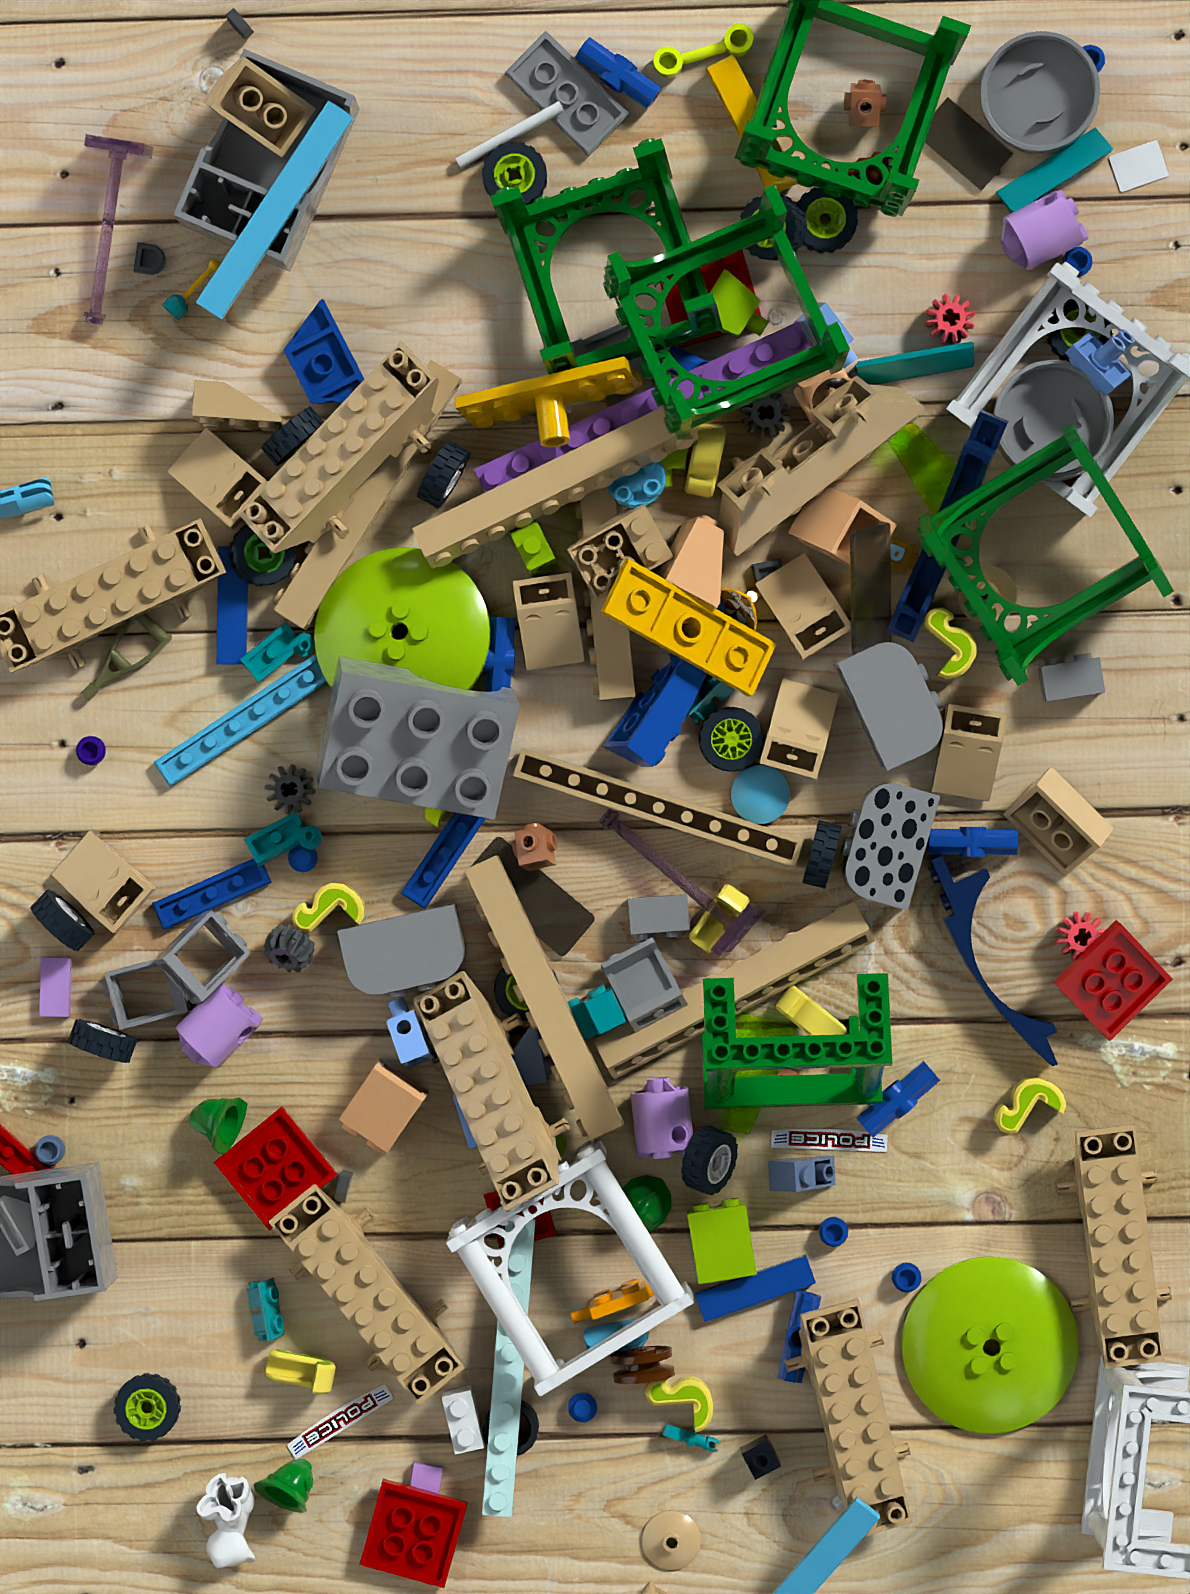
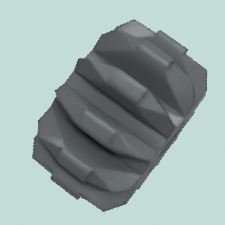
(766, 424)
(289, 779)
(289, 948)

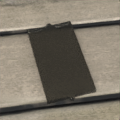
(966, 144)

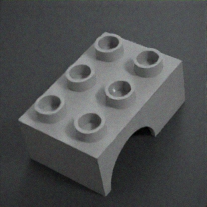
(239, 171)
(415, 739)
(71, 1231)

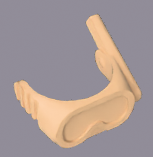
(806, 389)

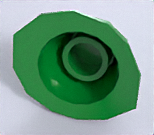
(219, 1121)
(649, 1199)
(288, 1486)

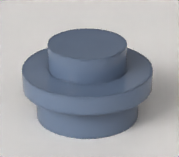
(50, 1149)

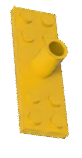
(548, 397)
(688, 627)

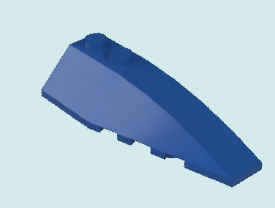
(657, 715)

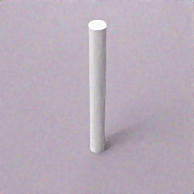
(510, 134)

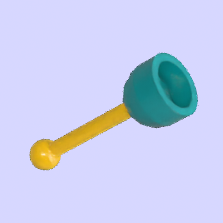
(177, 304)

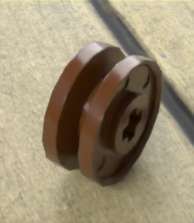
(642, 1365)

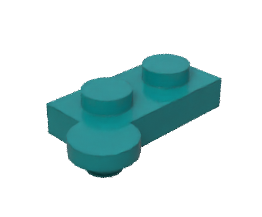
(275, 650)
(282, 837)

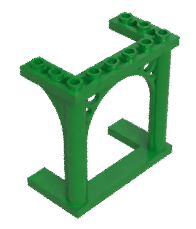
(897, 185)
(520, 224)
(631, 278)
(1020, 646)
(864, 1049)

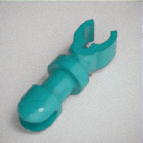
(690, 1437)

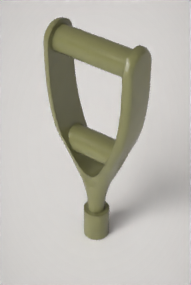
(116, 658)

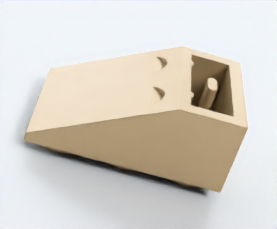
(220, 403)
(217, 477)
(623, 537)
(803, 606)
(548, 621)
(799, 729)
(968, 752)
(103, 882)

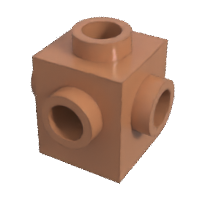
(865, 103)
(535, 847)

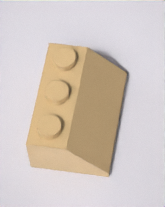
(259, 105)
(1058, 821)

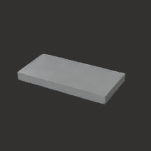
(552, 75)

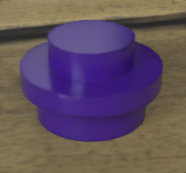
(91, 750)

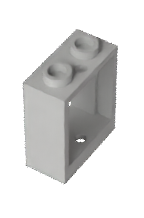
(179, 972)
(118, 1011)

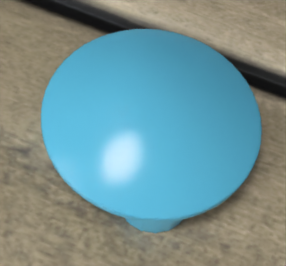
(640, 487)
(760, 794)

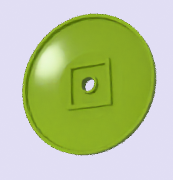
(398, 587)
(979, 1303)

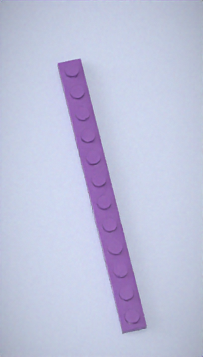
(727, 367)

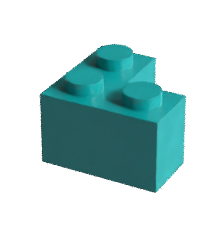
(597, 1012)

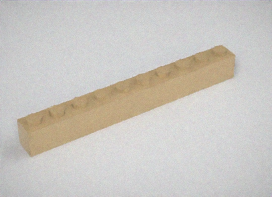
(548, 488)
(331, 554)
(611, 639)
(658, 807)
(755, 980)
(543, 997)

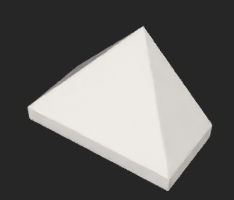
(17, 1224)

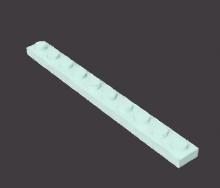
(507, 1387)

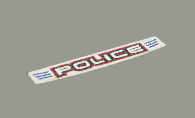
(828, 1140)
(339, 1420)

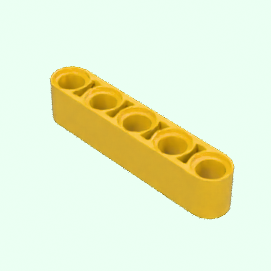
(739, 104)

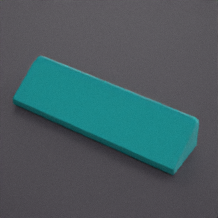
(1054, 171)
(916, 363)

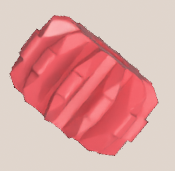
(955, 311)
(1072, 930)

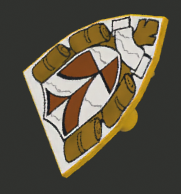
(741, 605)

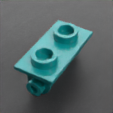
(703, 705)
(269, 1323)

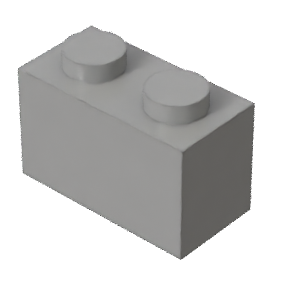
(1071, 678)
(658, 915)

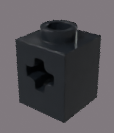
(760, 1456)

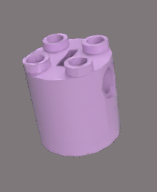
(1042, 230)
(217, 1027)
(661, 1119)

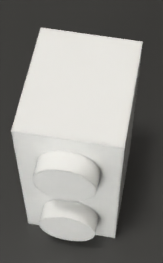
(463, 1419)

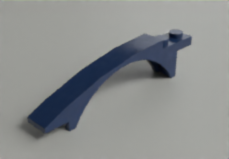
(967, 477)
(961, 899)

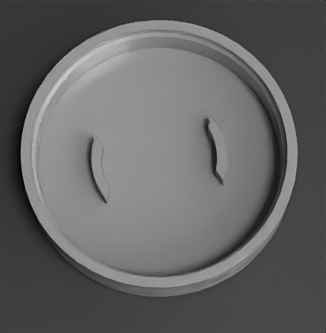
(1040, 92)
(1042, 403)

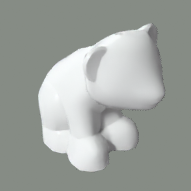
(229, 1504)

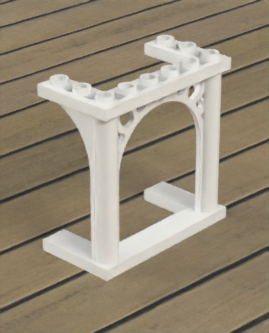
(1059, 287)
(468, 1241)
(1112, 1508)

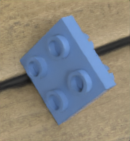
(1101, 360)

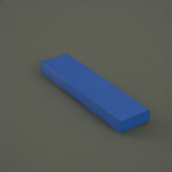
(231, 613)
(441, 858)
(210, 893)
(755, 1289)

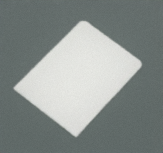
(1138, 166)

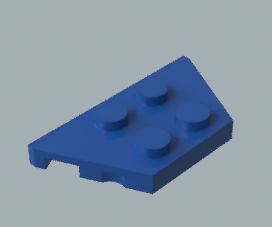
(323, 358)

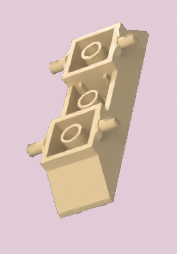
(370, 425)
(776, 486)
(109, 596)
(479, 1065)
(1117, 1246)
(368, 1292)
(853, 1412)

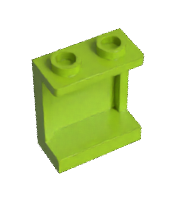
(721, 1241)

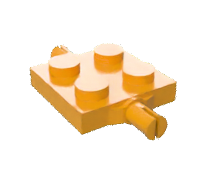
(608, 1302)

